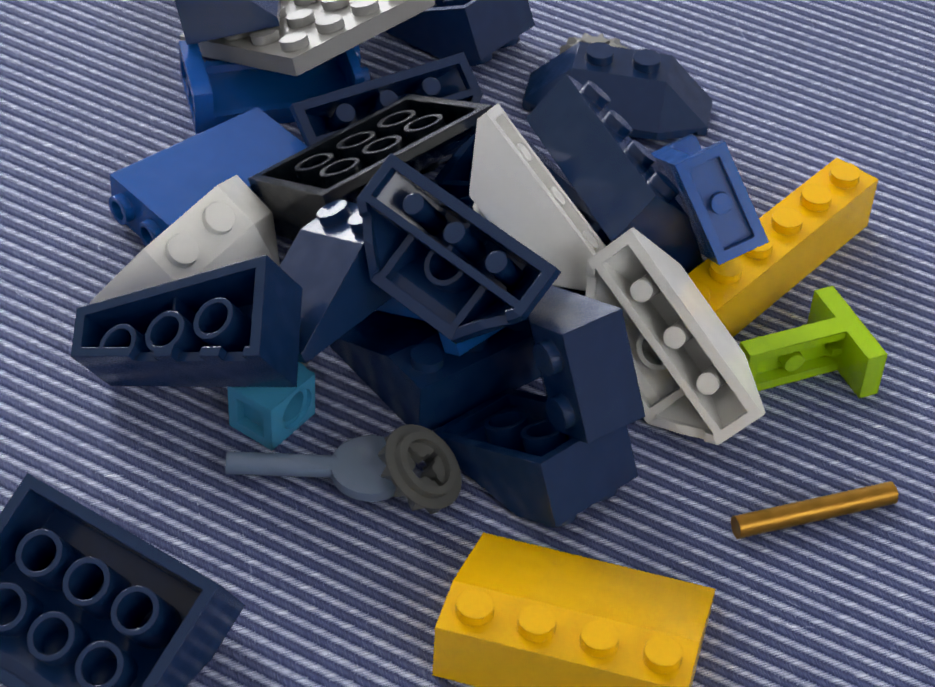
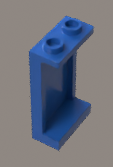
(226, 89)
(168, 183)
(712, 198)

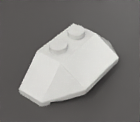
(526, 201)
(214, 233)
(682, 353)

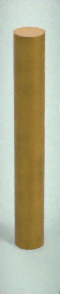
(814, 509)

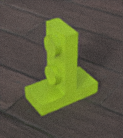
(827, 343)

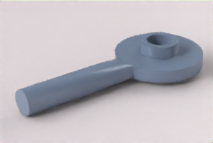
(352, 467)

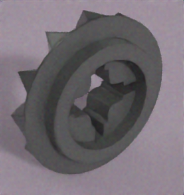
(440, 476)

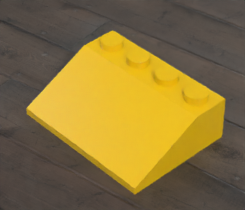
(566, 621)

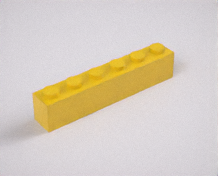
(801, 236)

